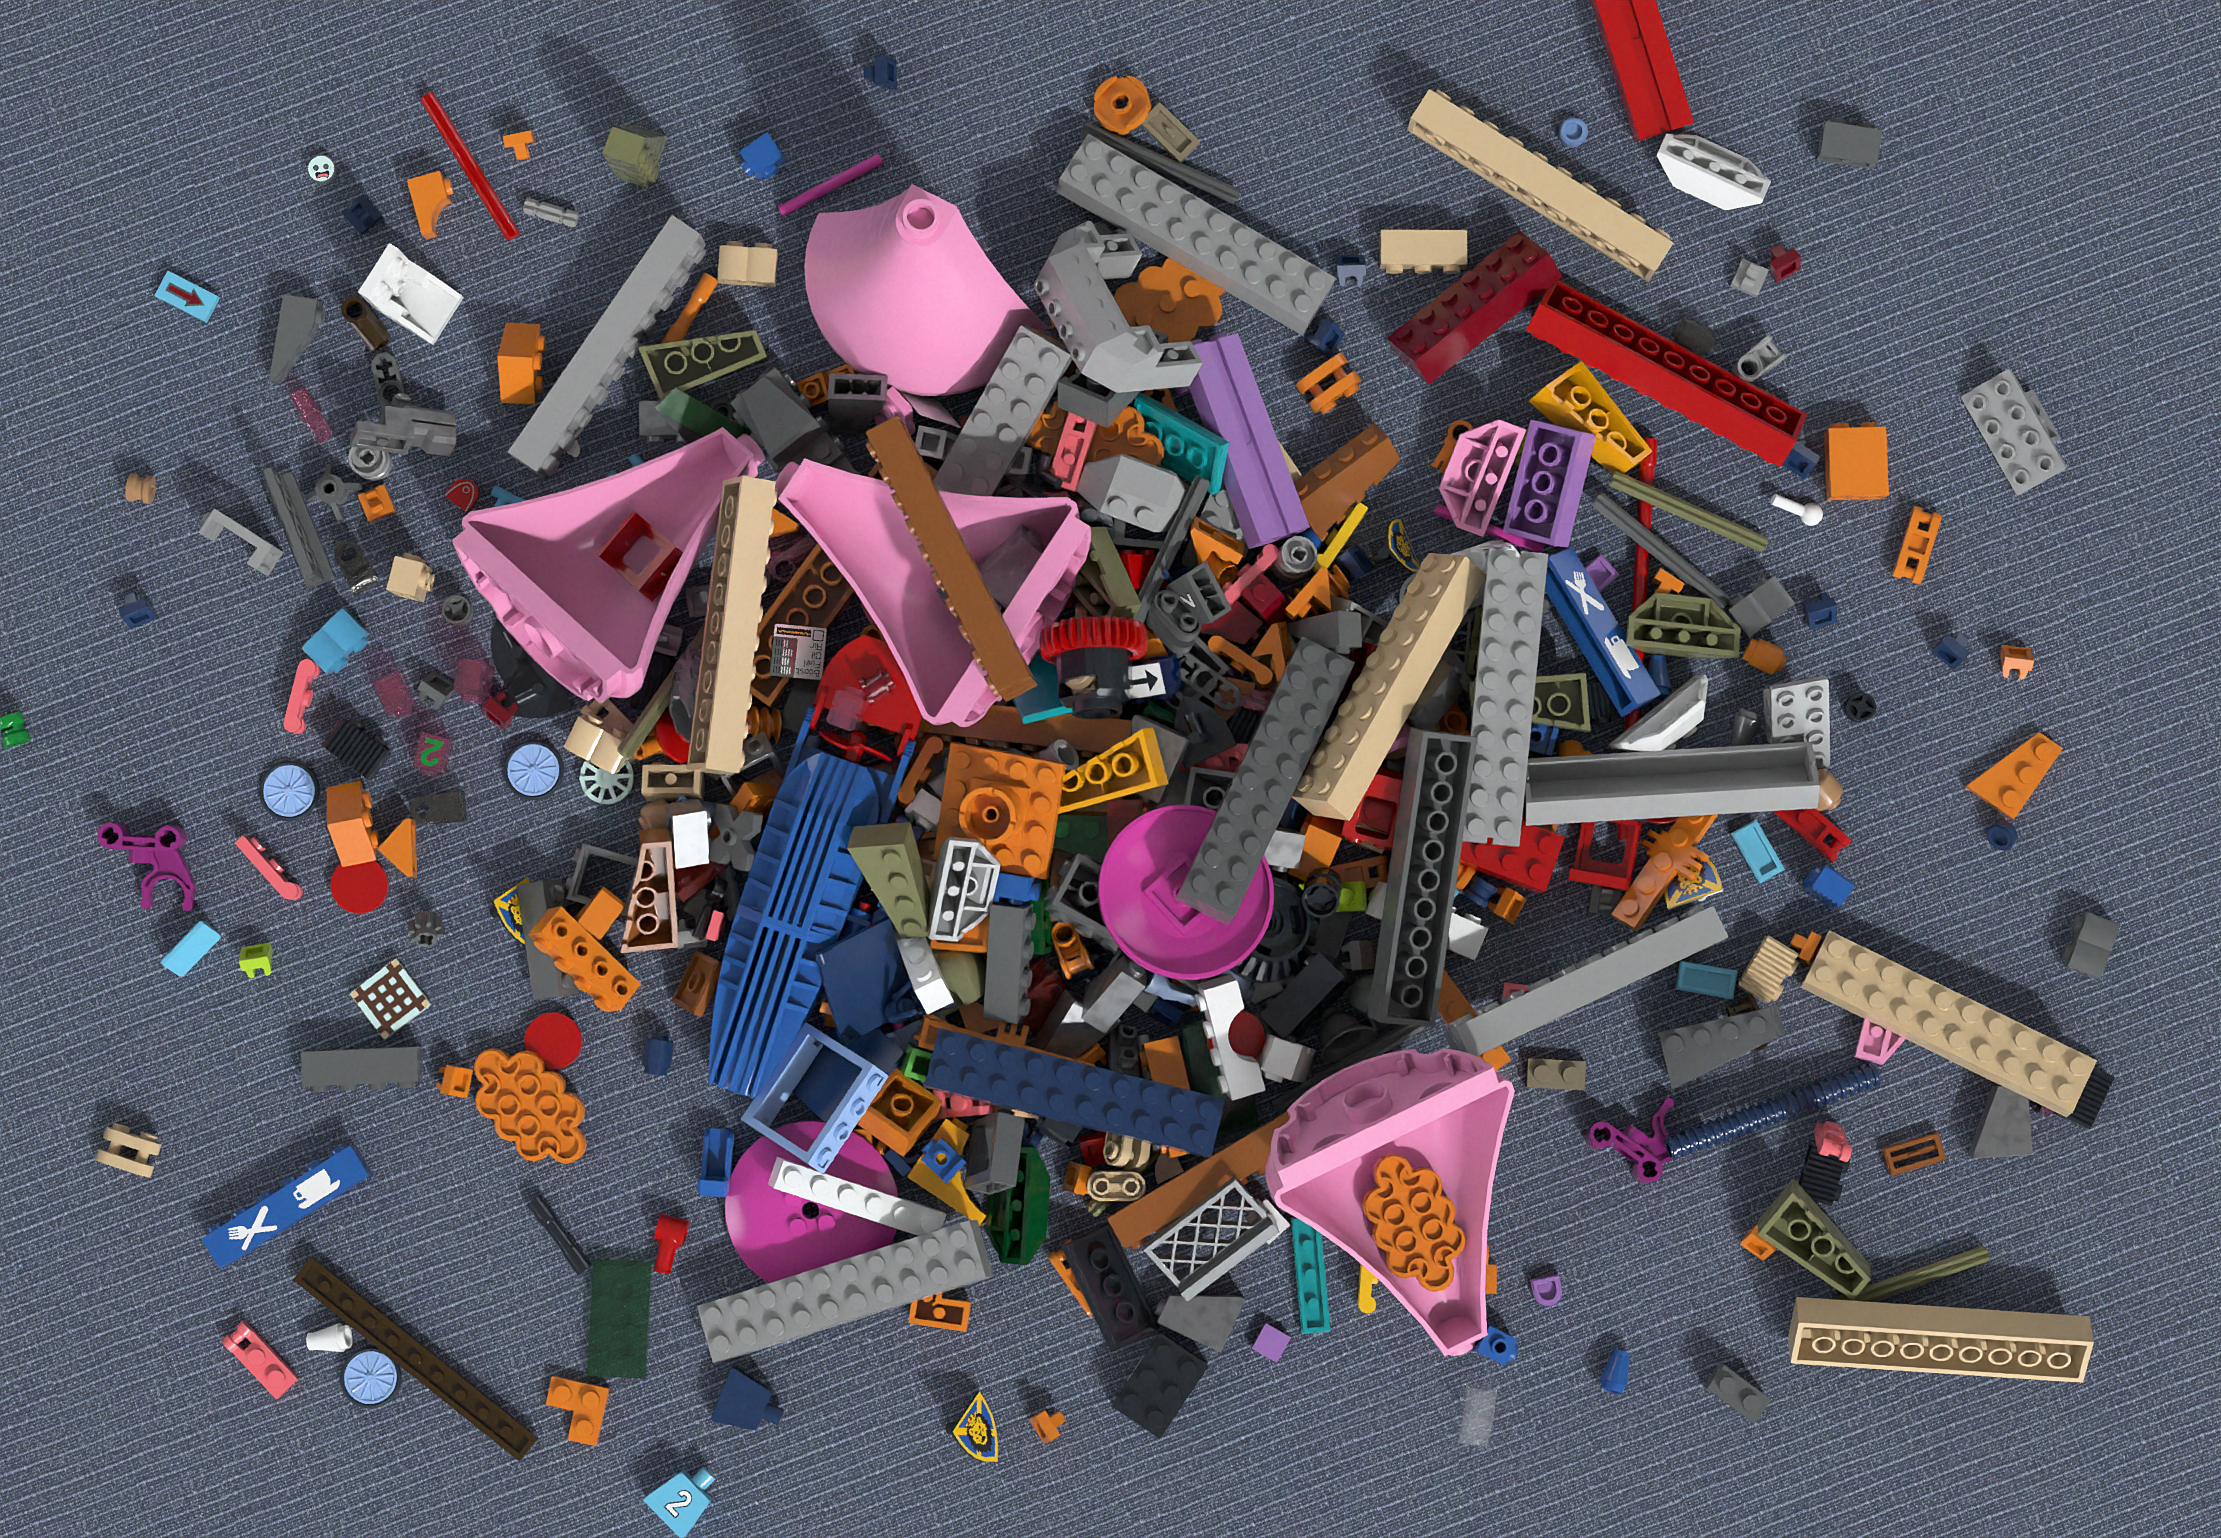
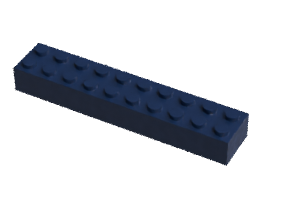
(1074, 1093)

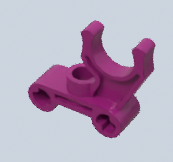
(165, 857)
(1635, 1144)

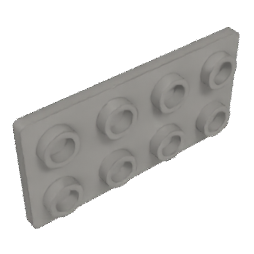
(2016, 431)
(1799, 714)

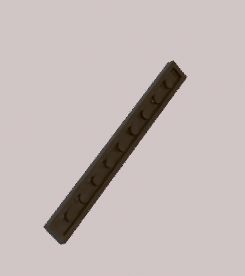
(416, 1358)

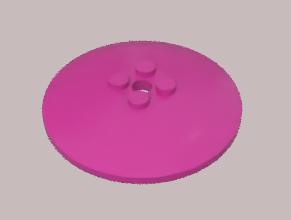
(1140, 904)
(770, 1223)

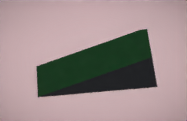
(695, 419)

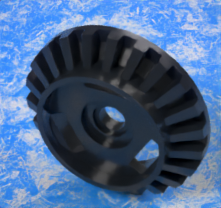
(1284, 949)

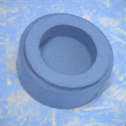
(1573, 132)

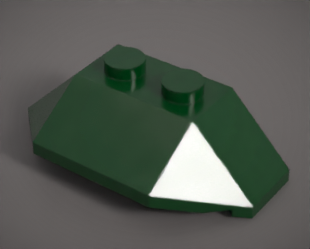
(1020, 1214)

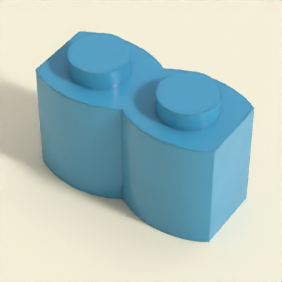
(336, 641)

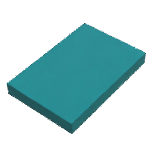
(1041, 700)

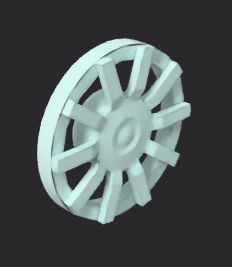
(606, 781)

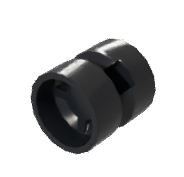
(1322, 892)

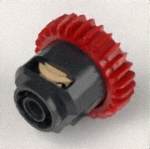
(1094, 662)

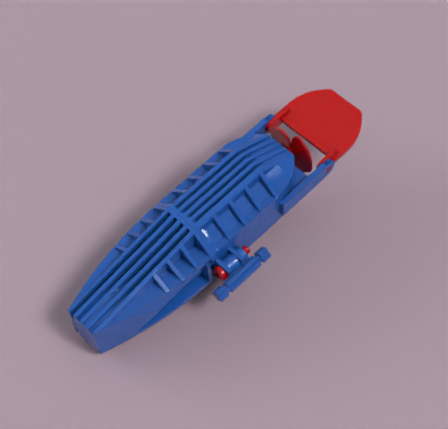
(805, 877)

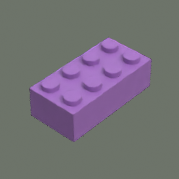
(1549, 483)

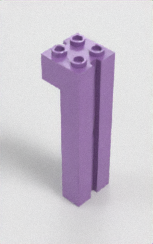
(1254, 464)

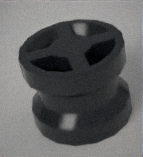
(1865, 707)

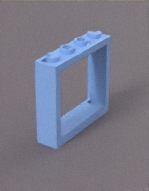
(785, 1079)

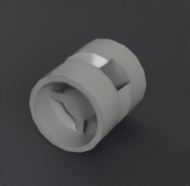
(370, 463)
(1294, 559)

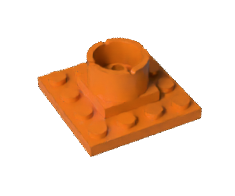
(1022, 793)

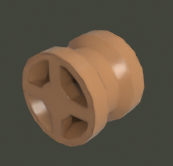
(140, 488)

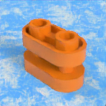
(1325, 400)

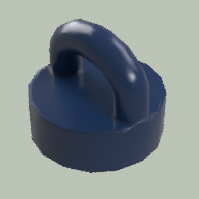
(2002, 835)

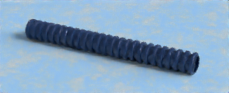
(1772, 1110)

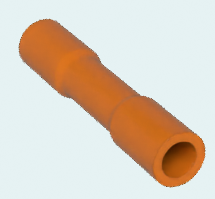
(698, 297)

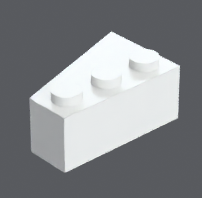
(1285, 1059)

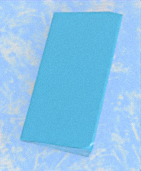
(191, 948)

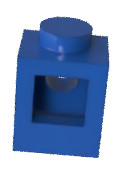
(1547, 740)
(1016, 888)
(954, 1159)
(1506, 1351)

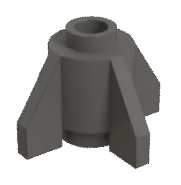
(338, 496)

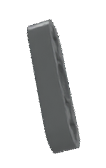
(379, 375)
(1218, 699)

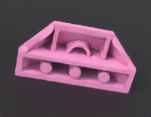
(1479, 473)

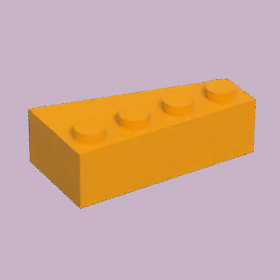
(1582, 404)
(1118, 772)

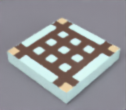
(390, 999)

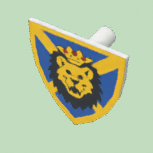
(1685, 891)

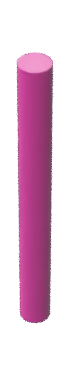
(830, 184)
(1496, 531)

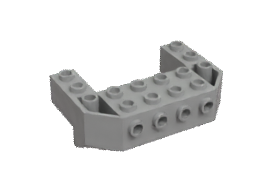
(1092, 322)

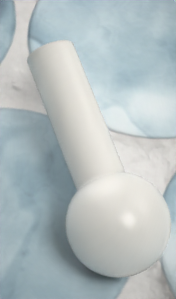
(1809, 513)

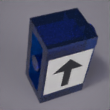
(1155, 677)

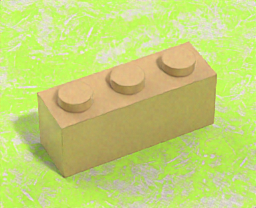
(1423, 250)

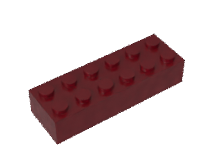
(1474, 307)

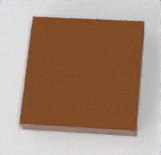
(698, 983)

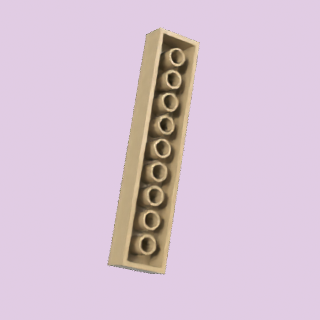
(1539, 184)
(732, 625)
(1389, 686)
(1949, 1024)
(1940, 1339)

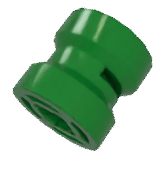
(13, 730)

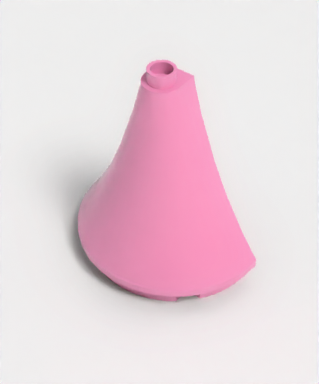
(911, 295)
(880, 559)
(566, 602)
(1438, 1115)

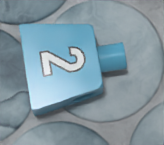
(682, 1500)

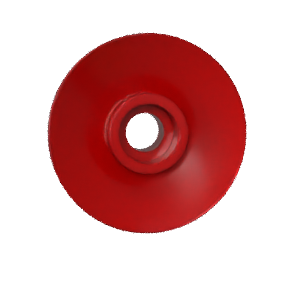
(670, 742)

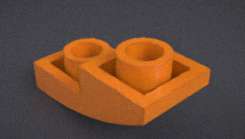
(817, 386)

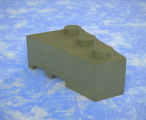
(1103, 581)

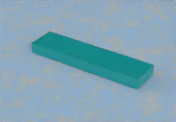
(1310, 1278)

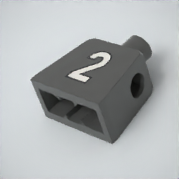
(1201, 593)

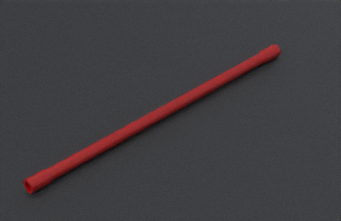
(1641, 570)

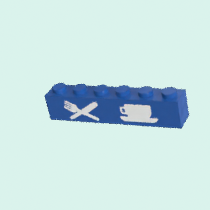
(1598, 633)
(286, 1206)

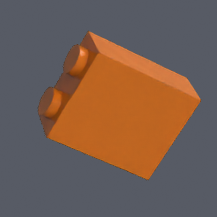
(1856, 462)

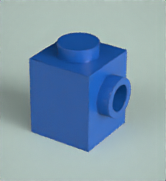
(761, 158)

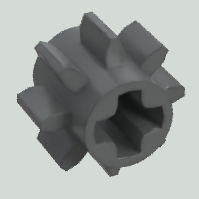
(425, 929)

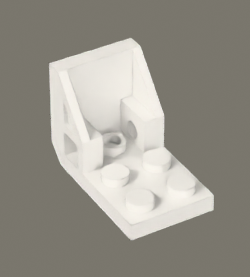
(410, 295)

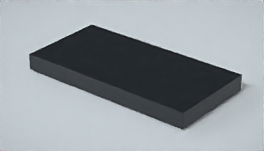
(1110, 1287)

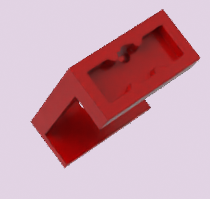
(658, 571)
(1386, 786)
(1605, 873)

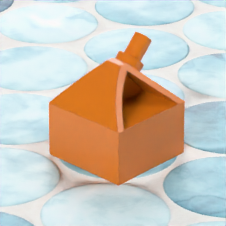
(900, 1113)

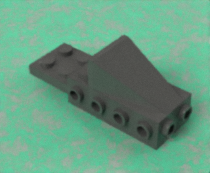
(785, 424)
(1077, 902)

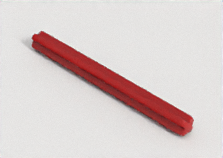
(469, 166)

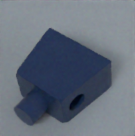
(745, 1402)

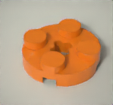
(1121, 119)

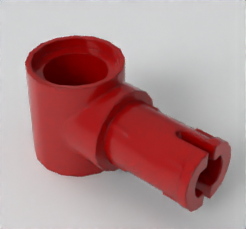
(670, 1235)

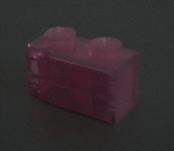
(474, 680)
(848, 708)

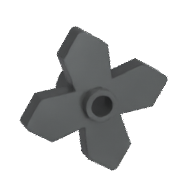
(738, 837)

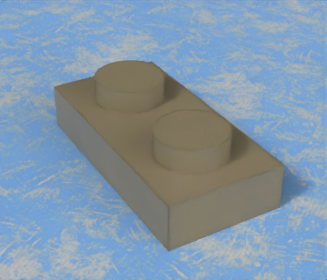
(1170, 133)
(1555, 1074)

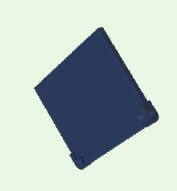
(861, 978)
(833, 1075)

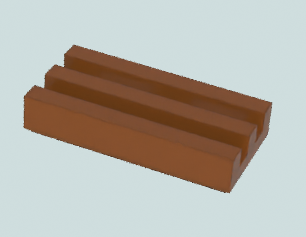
(1890, 1160)

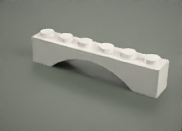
(855, 1198)

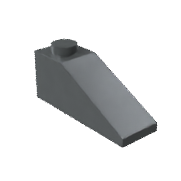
(295, 331)
(1334, 630)

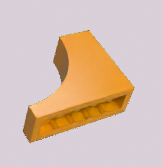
(953, 1192)

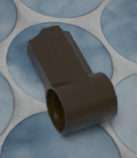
(366, 325)

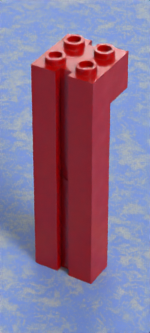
(1642, 66)

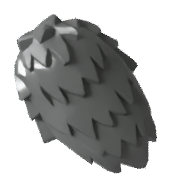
(684, 691)

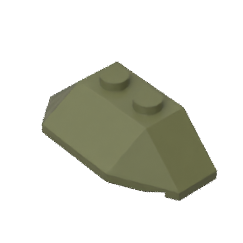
(1683, 628)

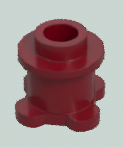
(877, 685)

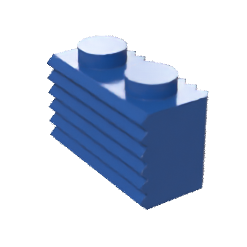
(1827, 886)

